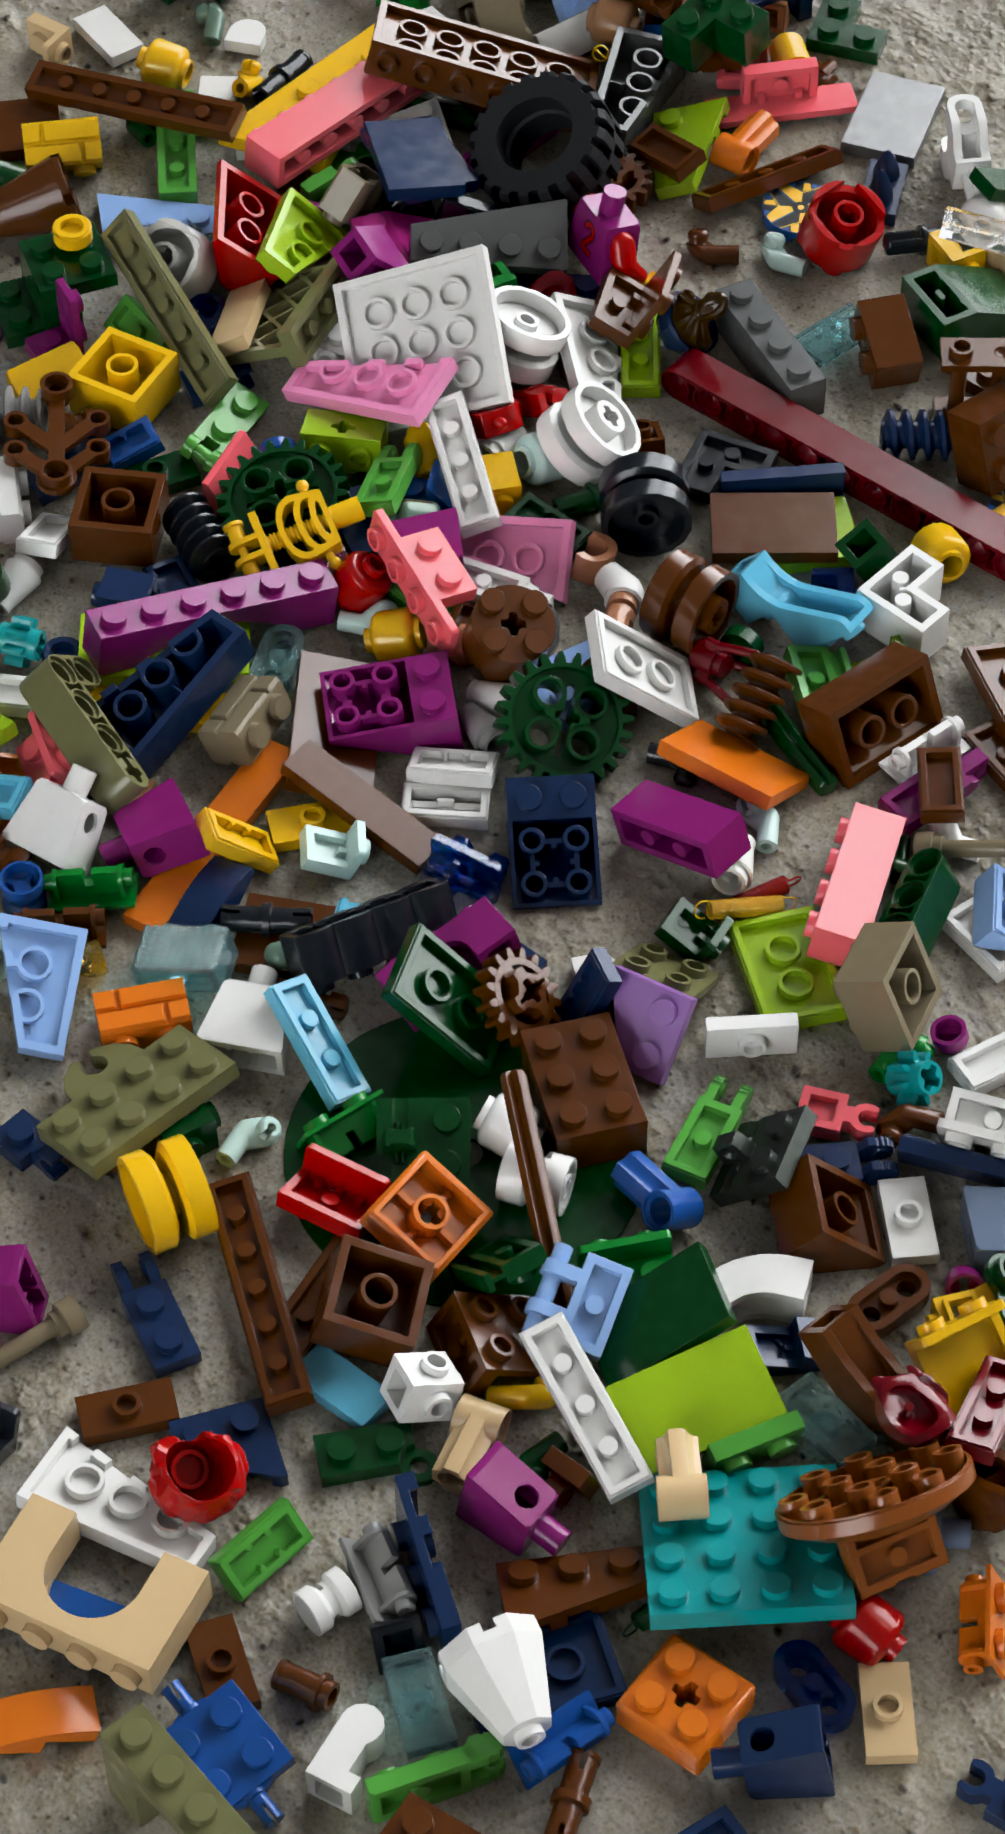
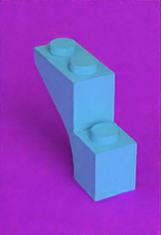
(804, 611)

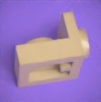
(50, 39)

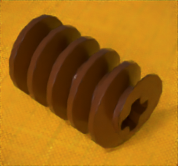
(756, 696)

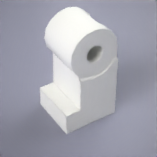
(344, 1756)

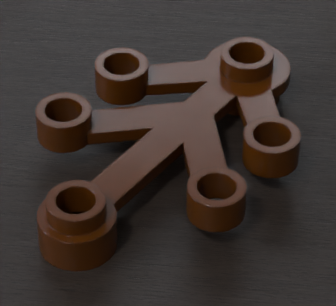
(56, 474)

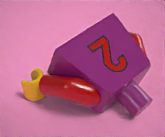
(606, 235)

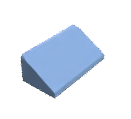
(989, 909)

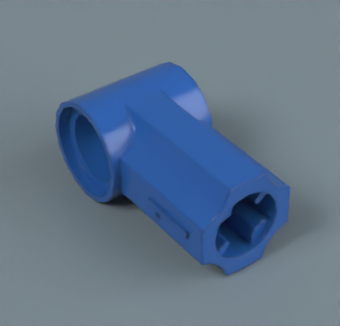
(657, 1195)

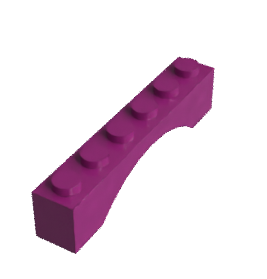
(130, 631)

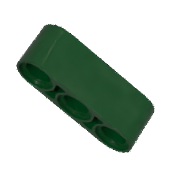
(924, 895)

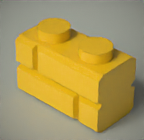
(74, 139)

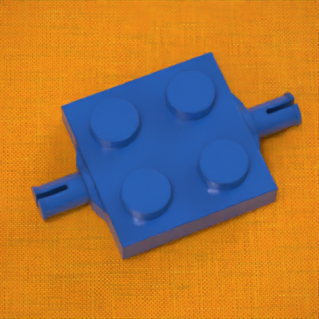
(231, 1746)

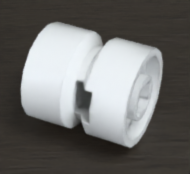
(561, 1176)

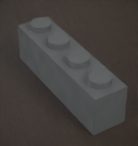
(769, 347)

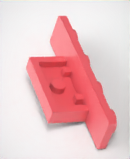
(787, 92)
(426, 574)

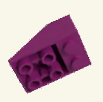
(393, 705)

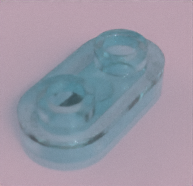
(273, 660)

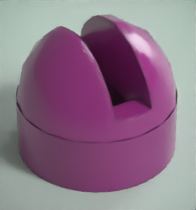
(949, 1034)
(952, 1278)

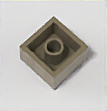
(887, 986)

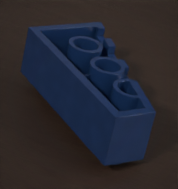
(176, 688)

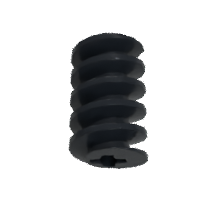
(199, 537)

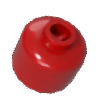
(361, 581)
(873, 1633)

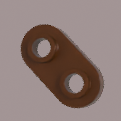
(885, 1304)

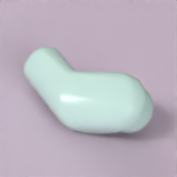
(778, 258)
(357, 622)
(246, 1136)

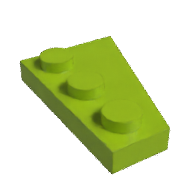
(697, 125)

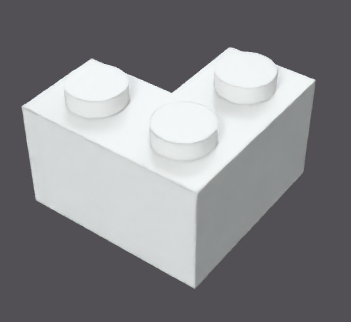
(907, 602)

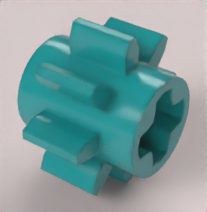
(21, 641)
(913, 1078)

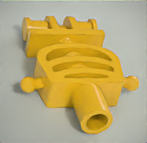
(332, 518)

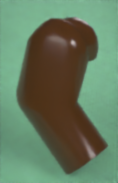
(906, 1118)

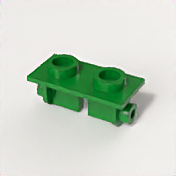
(106, 888)
(357, 1117)

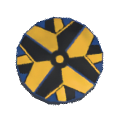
(786, 207)

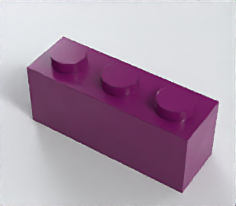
(681, 828)

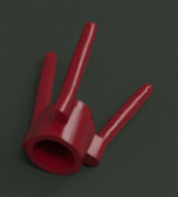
(712, 661)

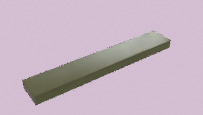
(169, 308)

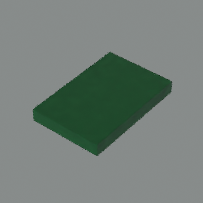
(436, 994)
(667, 1314)

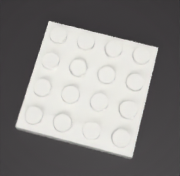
(431, 313)

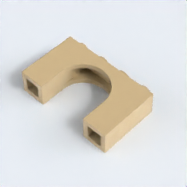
(128, 1645)

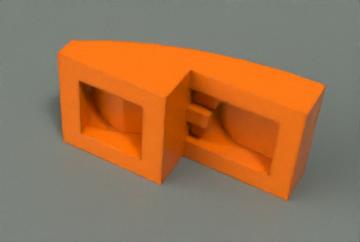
(48, 1716)

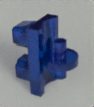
(466, 868)

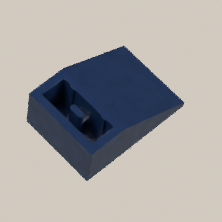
(552, 841)

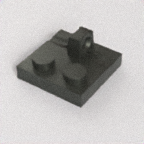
(761, 1155)

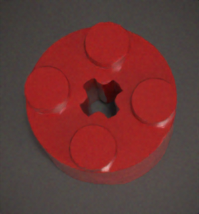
(842, 227)

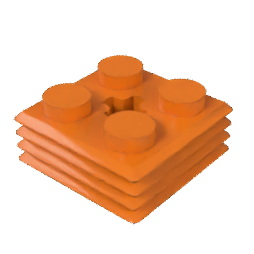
(430, 1189)
(688, 1731)

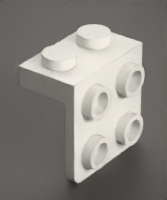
(974, 1123)

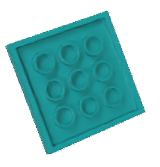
(738, 1561)

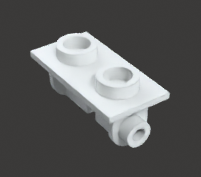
(902, 761)

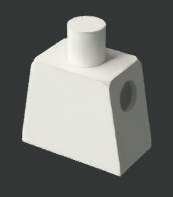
(60, 821)
(245, 1025)

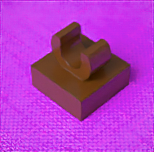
(568, 1477)

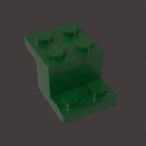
(31, 303)

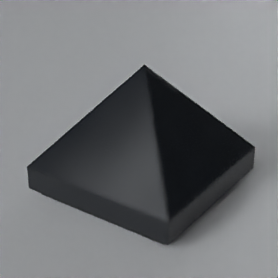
(396, 1637)

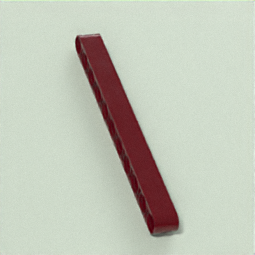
(810, 439)

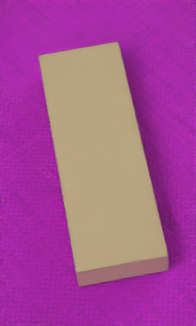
(241, 317)

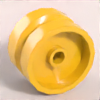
(167, 1194)

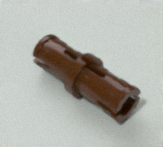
(572, 1798)

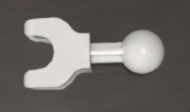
(964, 149)

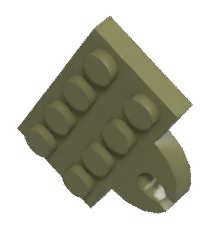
(133, 1097)

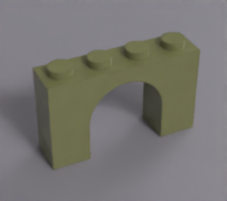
(156, 1776)

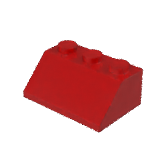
(240, 224)

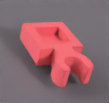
(836, 1114)

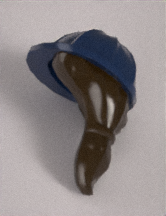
(691, 321)

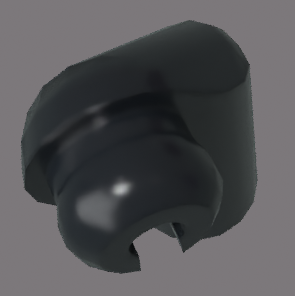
(681, 777)

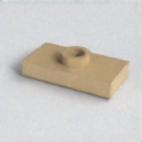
(887, 1713)

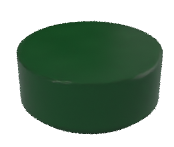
(745, 637)

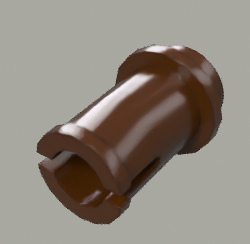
(305, 1685)

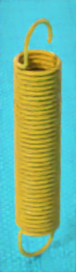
(598, 51)
(744, 907)

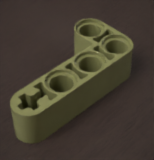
(63, 702)

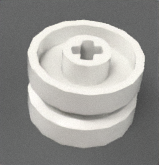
(532, 333)
(587, 432)

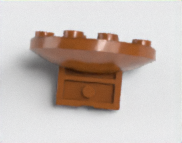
(880, 1511)

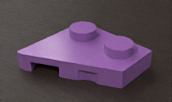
(650, 1024)

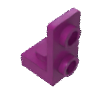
(70, 328)

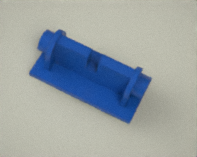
(573, 1725)

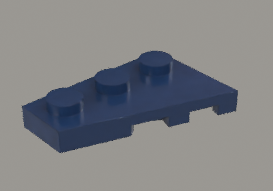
(428, 1578)

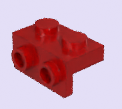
(332, 1192)

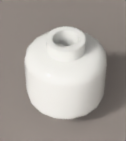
(494, 1126)

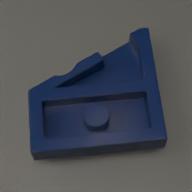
(246, 1425)

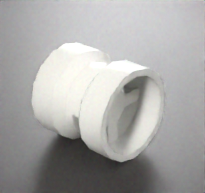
(330, 1599)

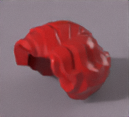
(198, 1476)

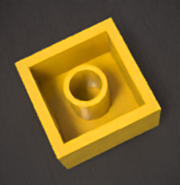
(125, 378)

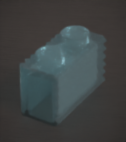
(198, 954)

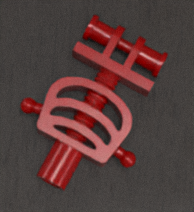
(527, 402)

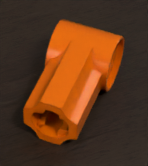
(742, 148)

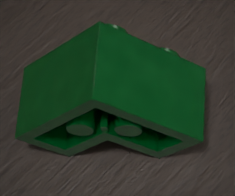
(709, 26)

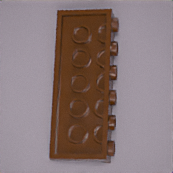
(460, 57)

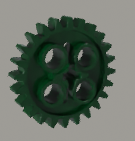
(276, 473)
(526, 711)

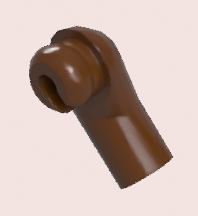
(709, 253)

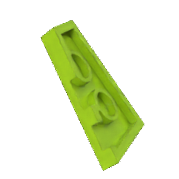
(297, 237)

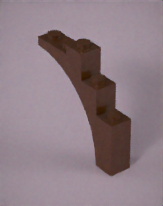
(853, 1354)

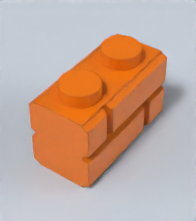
(141, 1012)

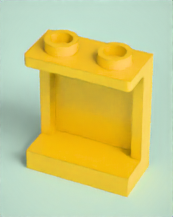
(958, 1347)

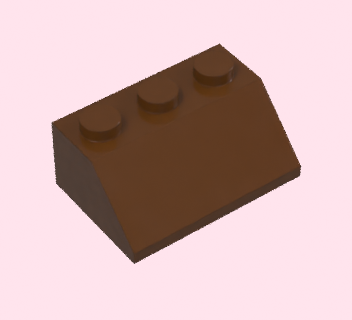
(871, 711)

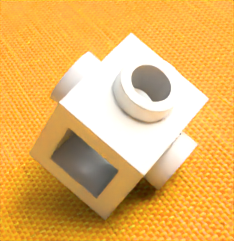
(422, 1387)

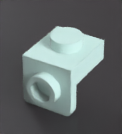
(334, 851)

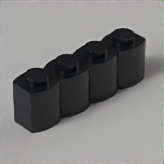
(365, 935)

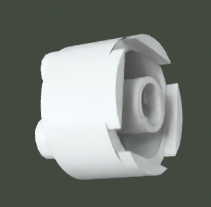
(186, 253)

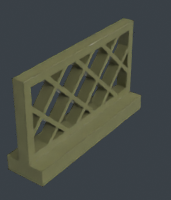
(295, 317)

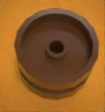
(688, 600)

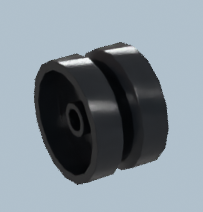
(645, 503)

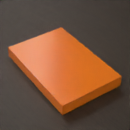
(733, 764)

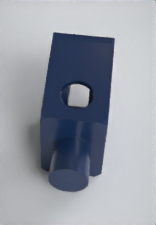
(780, 1755)

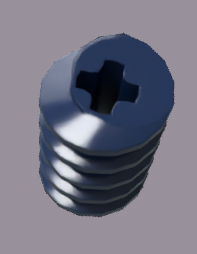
(915, 434)

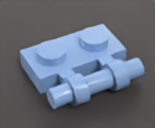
(593, 1303)

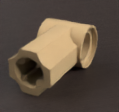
(473, 1432)
(680, 1482)

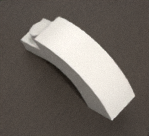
(767, 1286)

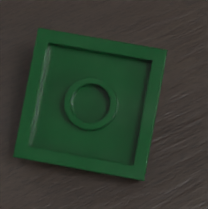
(424, 1124)

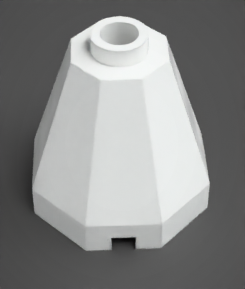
(501, 1678)

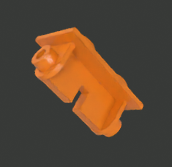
(983, 1603)

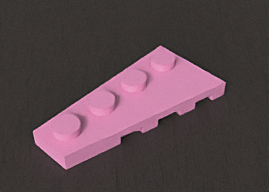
(373, 389)

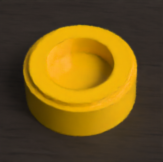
(72, 232)

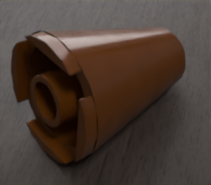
(37, 199)

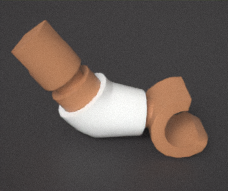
(617, 586)

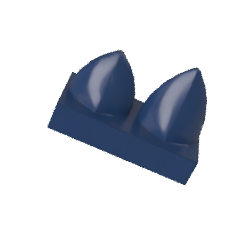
(887, 181)

